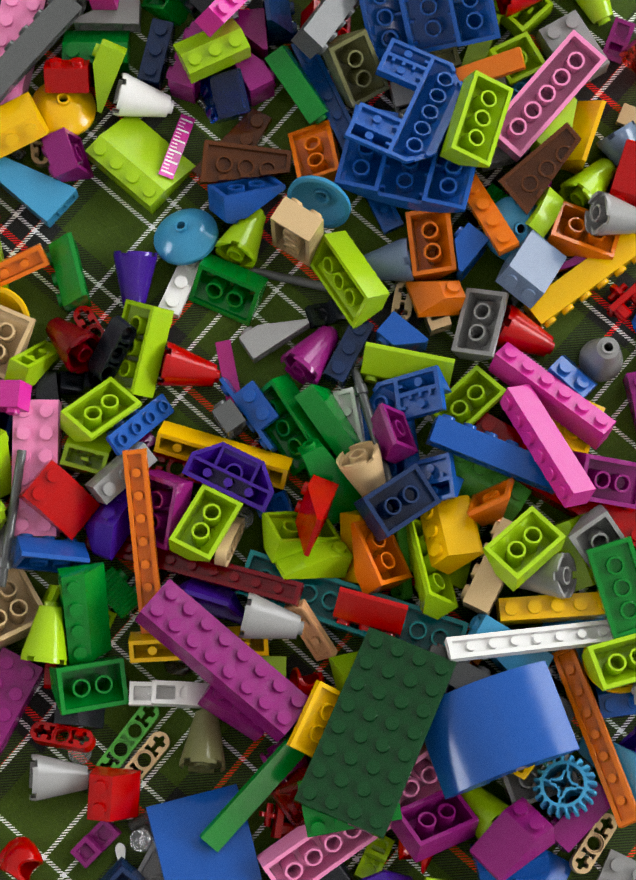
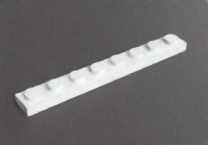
(527, 640)

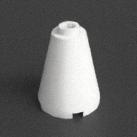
(140, 99)

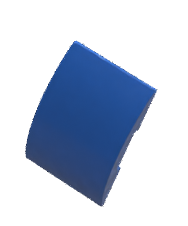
(429, 23)
(420, 186)
(498, 728)
(185, 855)

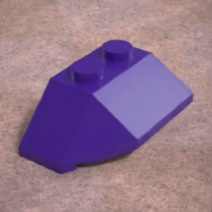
(232, 474)
(109, 527)
(216, 600)

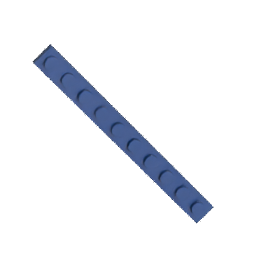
(339, 118)

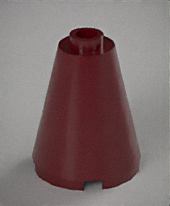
(72, 343)

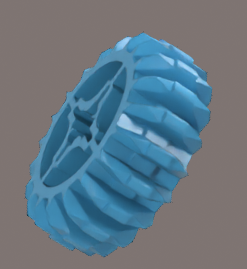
(563, 796)

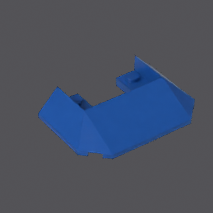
(427, 114)
(419, 396)

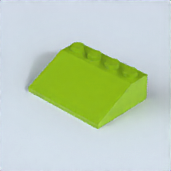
(133, 157)

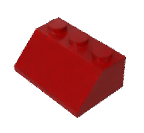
(369, 611)

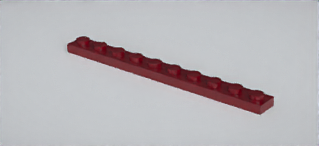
(230, 577)

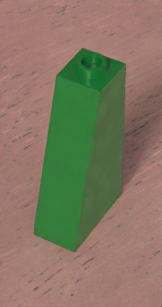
(297, 84)
(328, 418)
(321, 463)

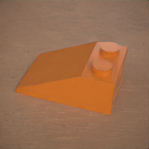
(315, 151)
(573, 240)
(376, 563)

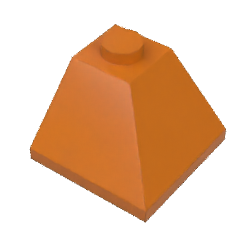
(436, 297)
(491, 503)

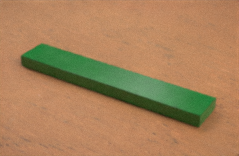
(251, 795)

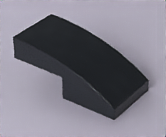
(324, 314)
(76, 384)

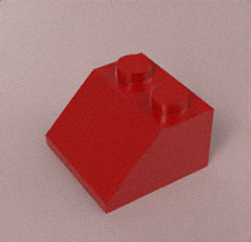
(67, 75)
(113, 794)

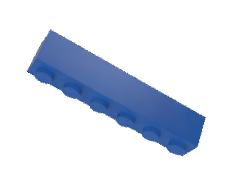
(487, 451)

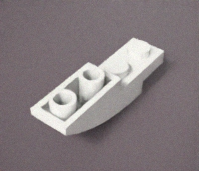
(166, 693)

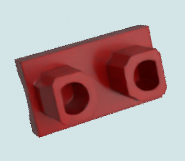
(619, 307)
(279, 827)

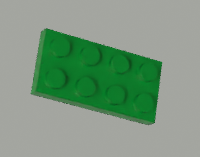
(615, 578)

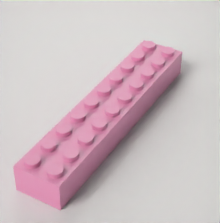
(314, 857)

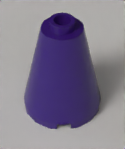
(134, 274)

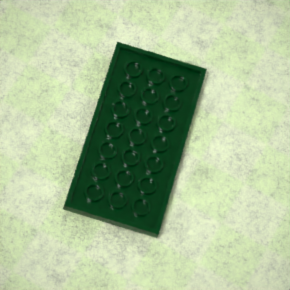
(375, 733)

